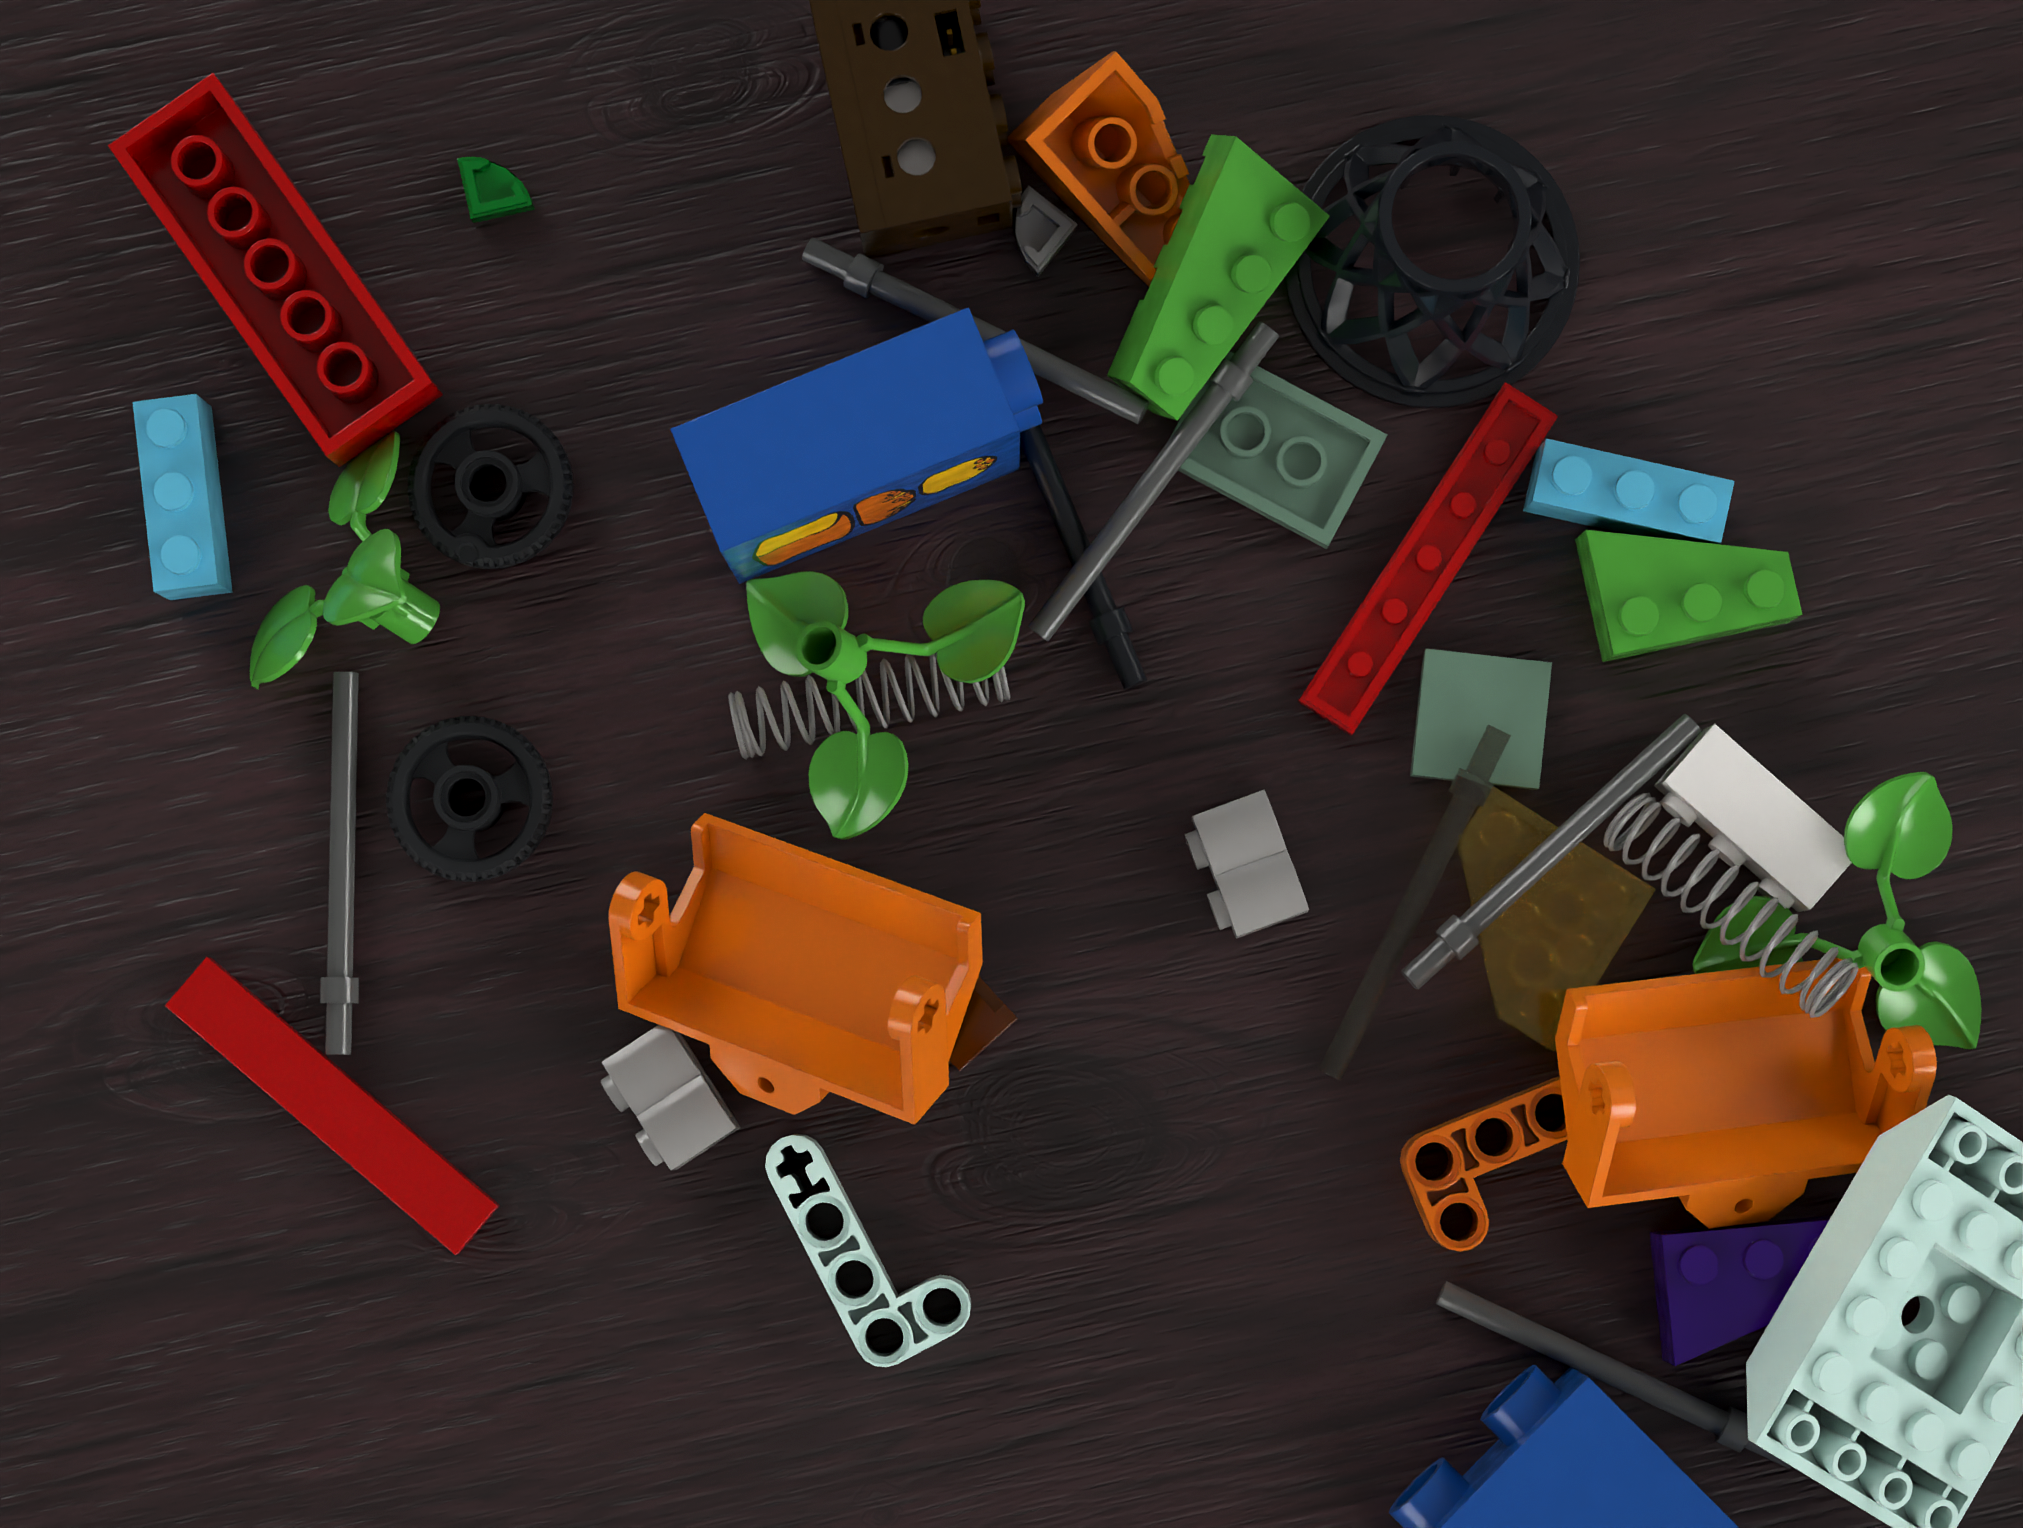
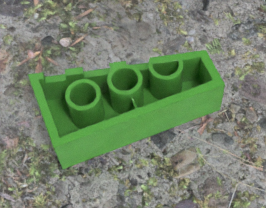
(1223, 262)

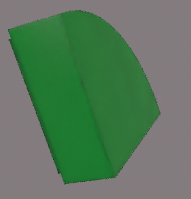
(492, 190)

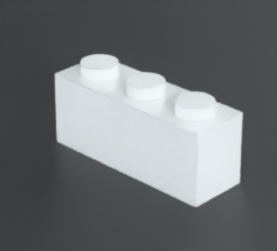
(1754, 820)

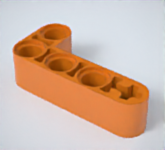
(1468, 1162)

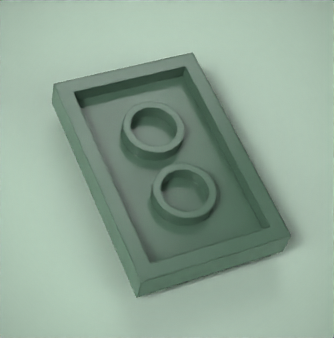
(1285, 455)

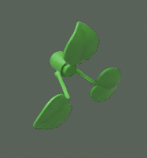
(371, 585)
(802, 632)
(1901, 831)

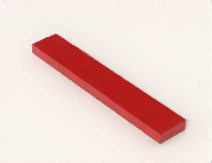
(1428, 559)
(332, 1105)

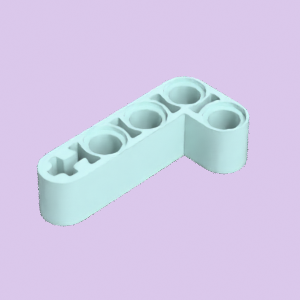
(854, 1244)

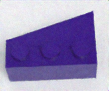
(1725, 1280)

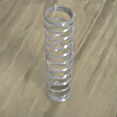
(749, 746)
(1817, 1001)

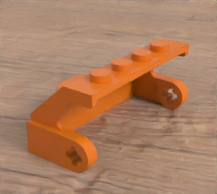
(799, 972)
(1727, 1090)

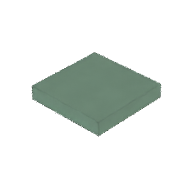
(1466, 694)

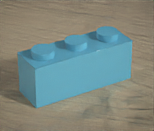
(1626, 494)
(182, 497)

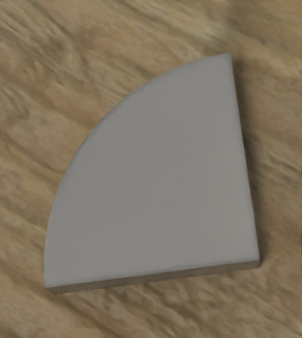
(1040, 230)

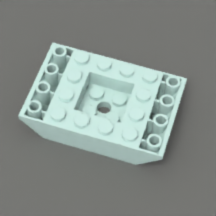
(1923, 1408)

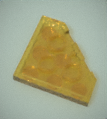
(1558, 930)

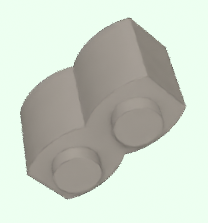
(1248, 865)
(669, 1096)

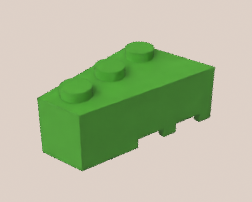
(1680, 592)

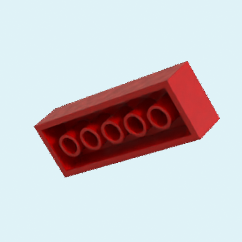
(275, 270)

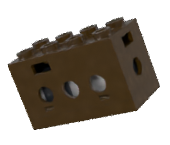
(917, 120)

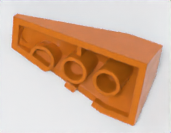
(1109, 160)

